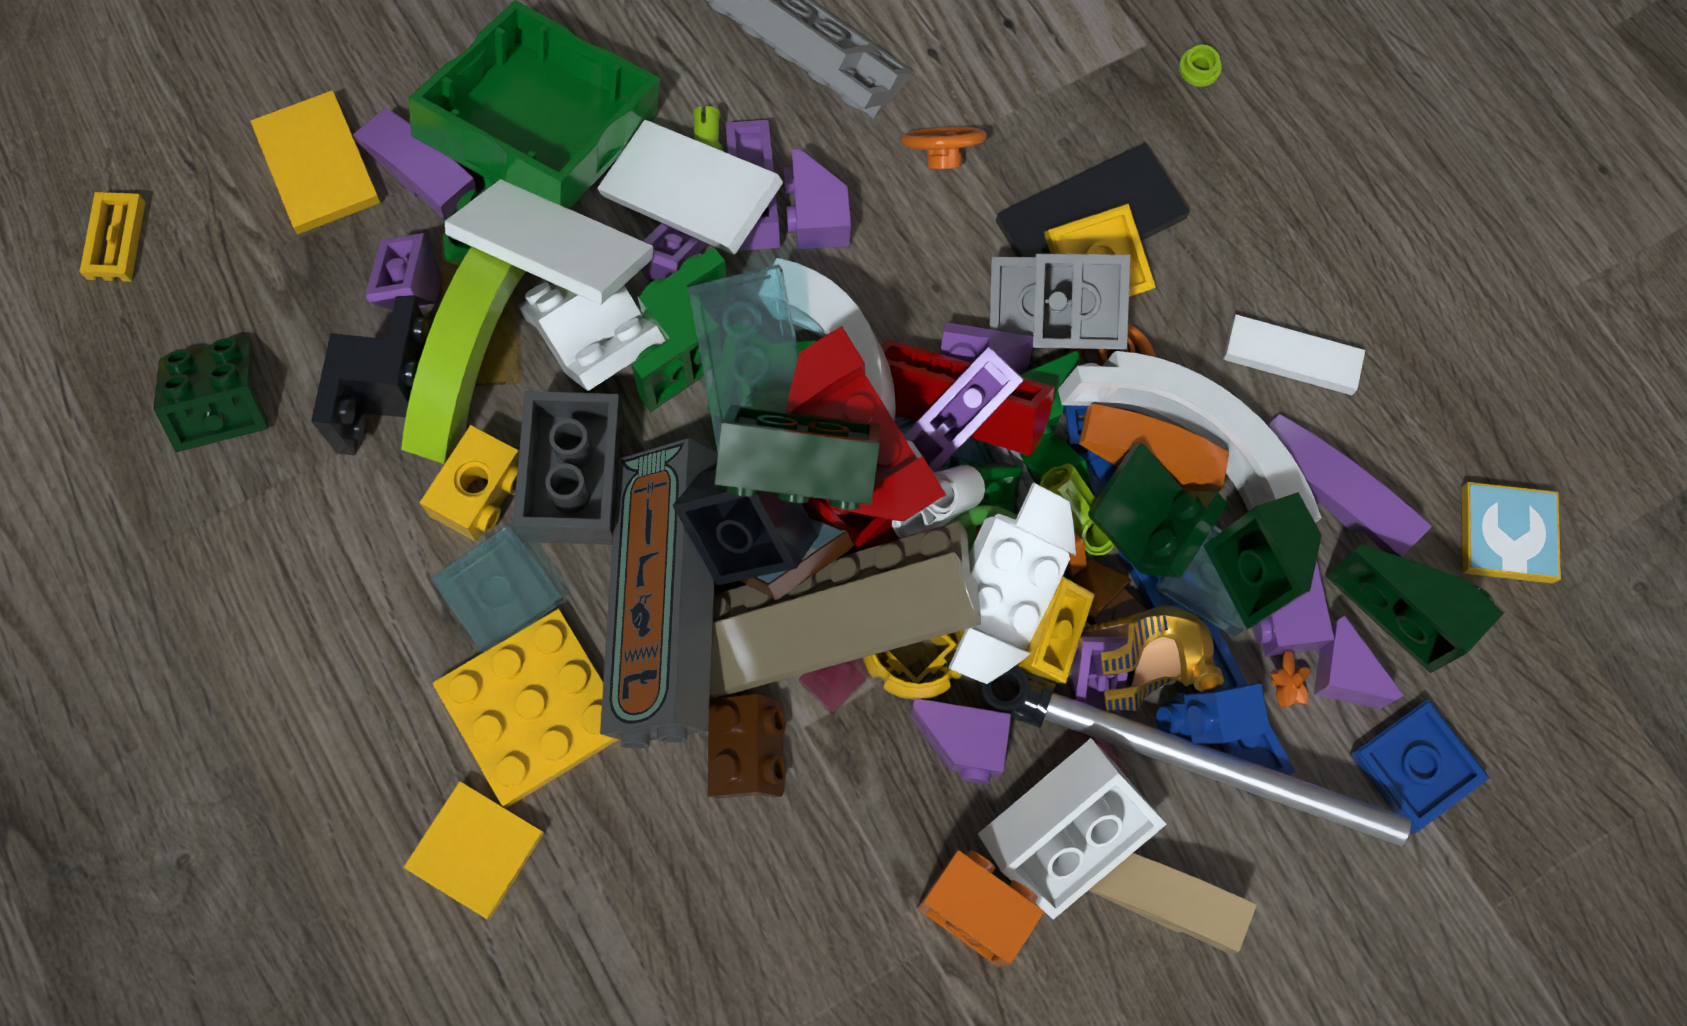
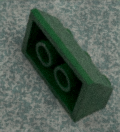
(798, 456)

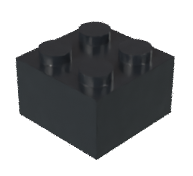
(743, 533)

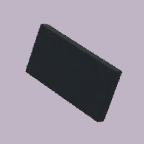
(1127, 179)

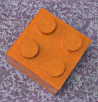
(982, 908)

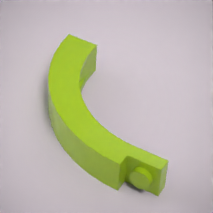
(454, 354)

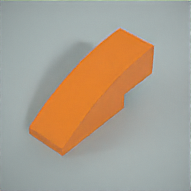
(1185, 455)

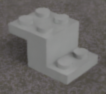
(1062, 299)

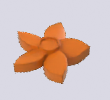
(1290, 682)

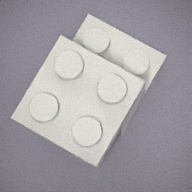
(589, 337)

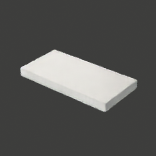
(690, 186)
(549, 241)

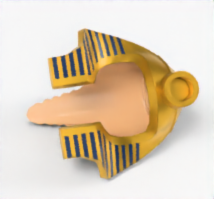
(1163, 648)

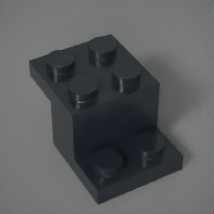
(369, 377)

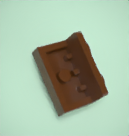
(746, 746)

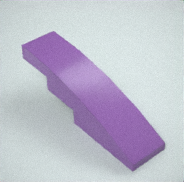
(1351, 491)

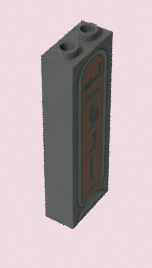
(657, 604)

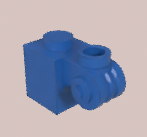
(1216, 715)

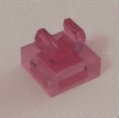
(833, 685)

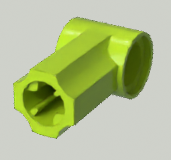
(1069, 485)

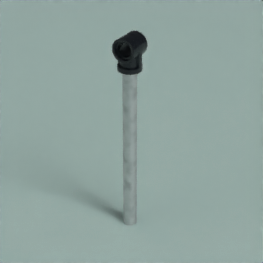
(1039, 703)

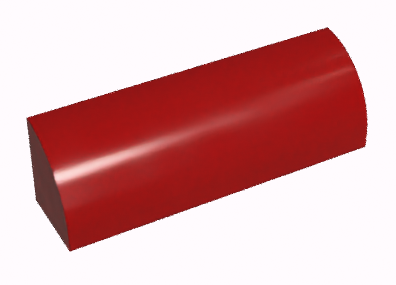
(925, 376)

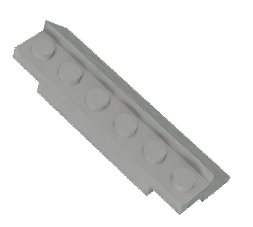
(823, 48)

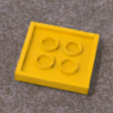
(528, 707)

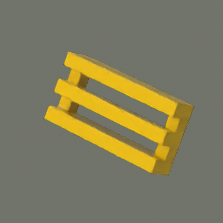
(95, 234)

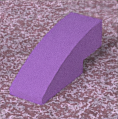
(753, 144)
(414, 164)

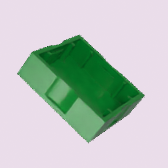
(534, 106)

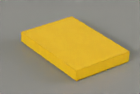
(315, 162)

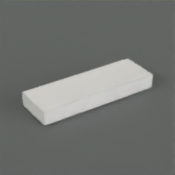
(1294, 355)

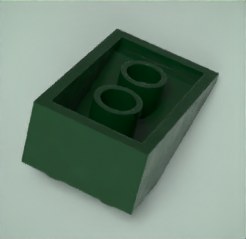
(1418, 606)

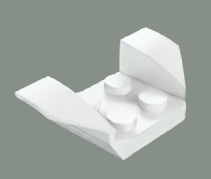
(1016, 576)

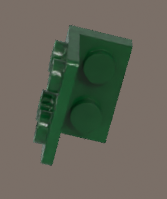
(208, 394)
(1152, 515)

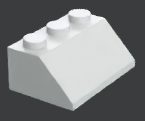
(1071, 829)

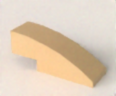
(1178, 902)

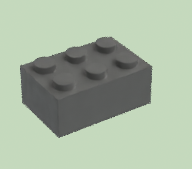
(568, 467)

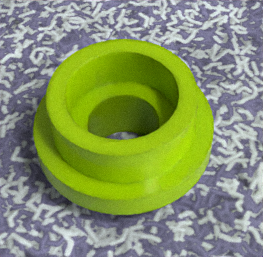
(1202, 56)

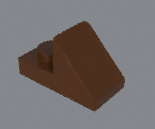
(1110, 597)

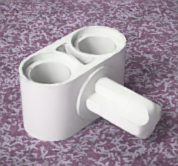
(967, 494)

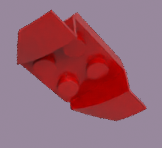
(834, 384)

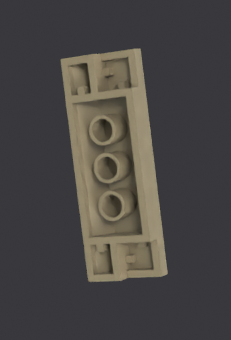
(846, 611)

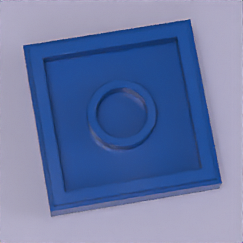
(1420, 766)

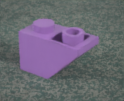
(820, 204)

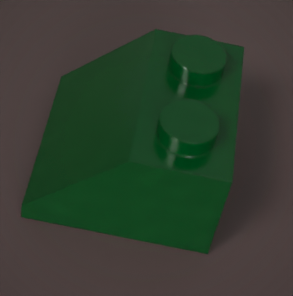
(1267, 557)

